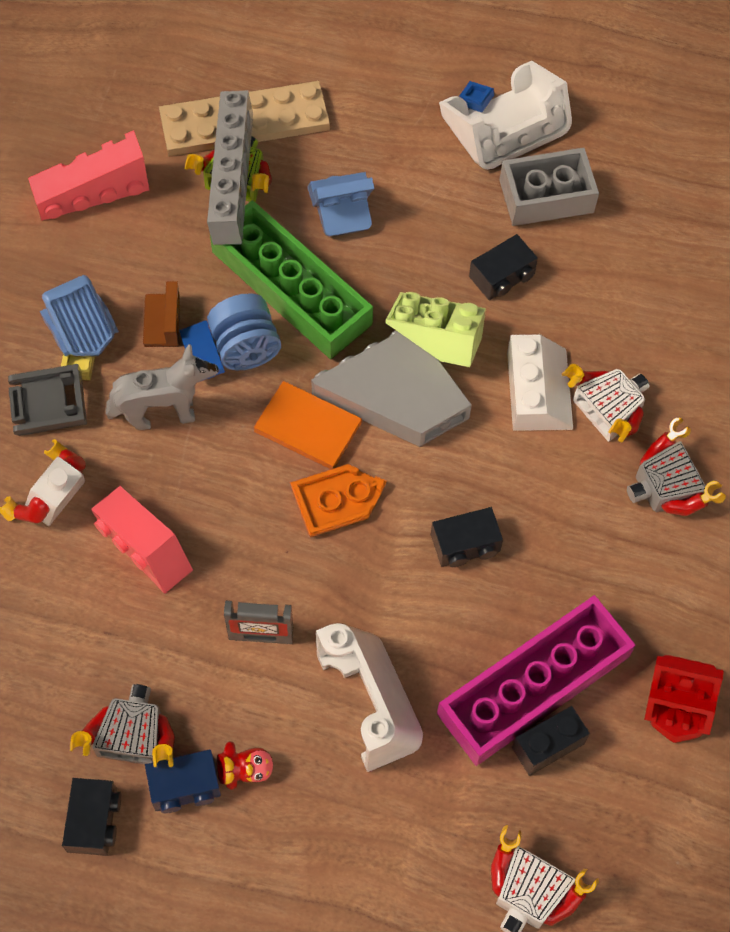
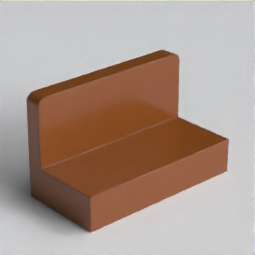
(162, 317)

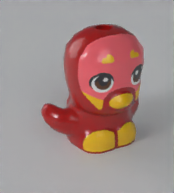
(246, 766)

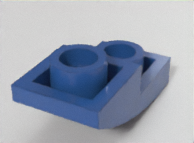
(202, 344)

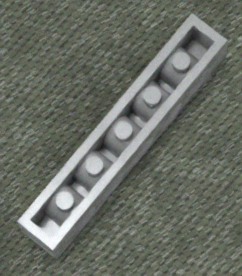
(230, 168)

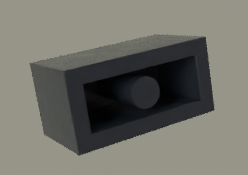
(503, 267)
(466, 537)
(550, 740)
(91, 817)

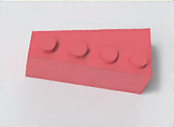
(91, 179)

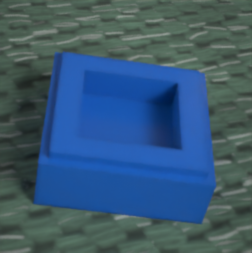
(477, 96)

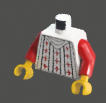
(609, 399)
(51, 490)
(533, 888)

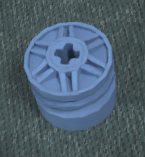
(244, 331)

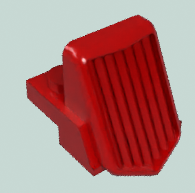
(683, 697)

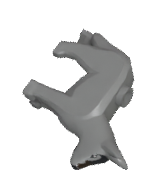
(159, 387)

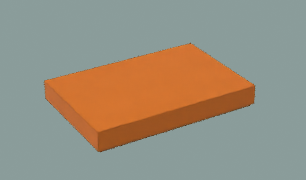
(308, 425)

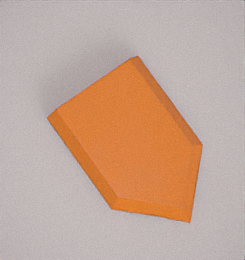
(336, 498)

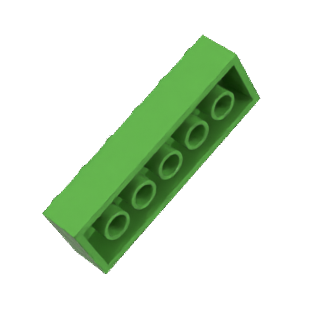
(296, 283)

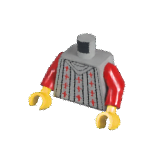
(670, 478)
(128, 731)

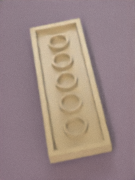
(276, 115)

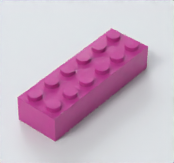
(535, 680)

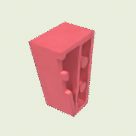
(142, 538)

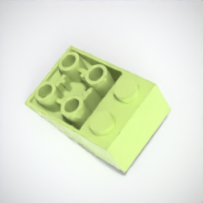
(439, 326)

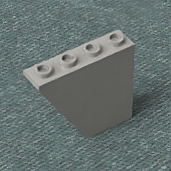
(396, 390)

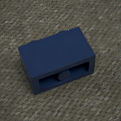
(188, 781)

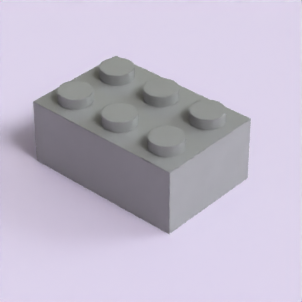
(548, 186)

